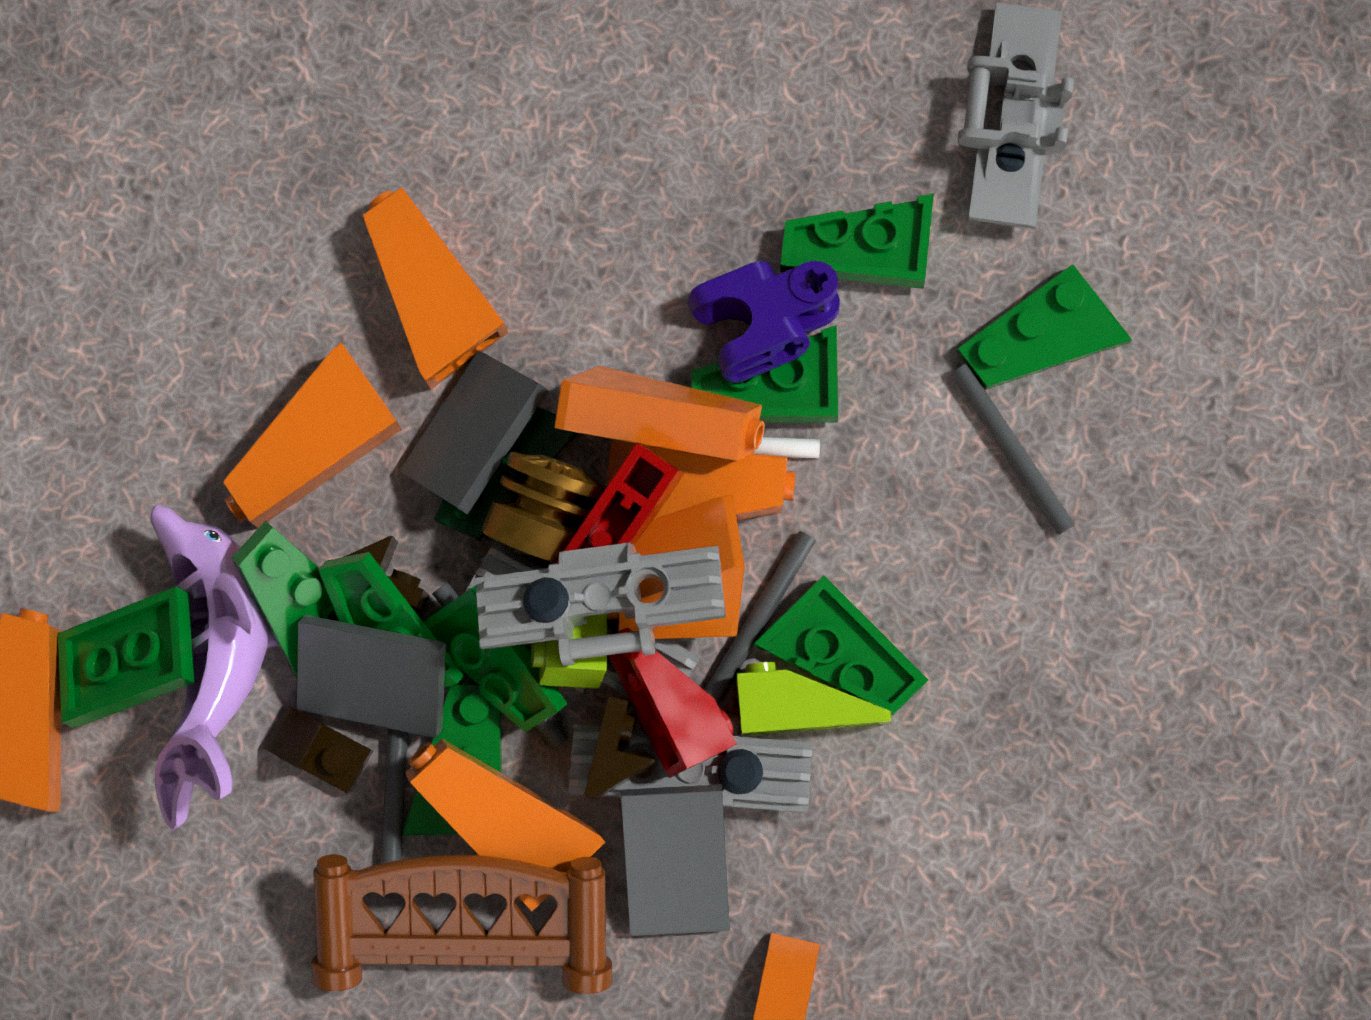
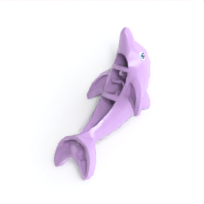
(227, 653)

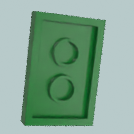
(125, 657)

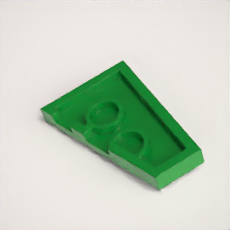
(865, 245)
(1043, 331)
(789, 393)
(283, 586)
(368, 598)
(842, 648)
(501, 671)
(475, 728)

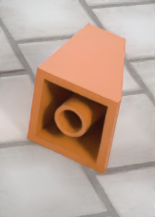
(692, 528)

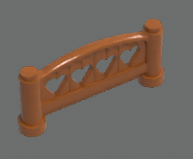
(353, 936)

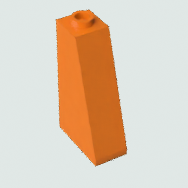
(433, 294)
(658, 414)
(311, 440)
(755, 481)
(30, 711)
(499, 813)

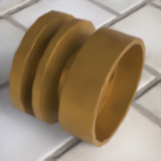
(544, 505)

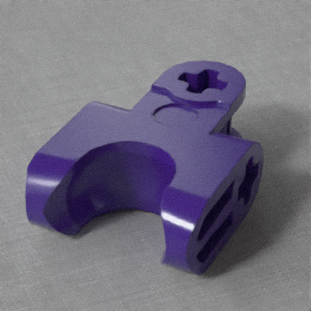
(773, 306)

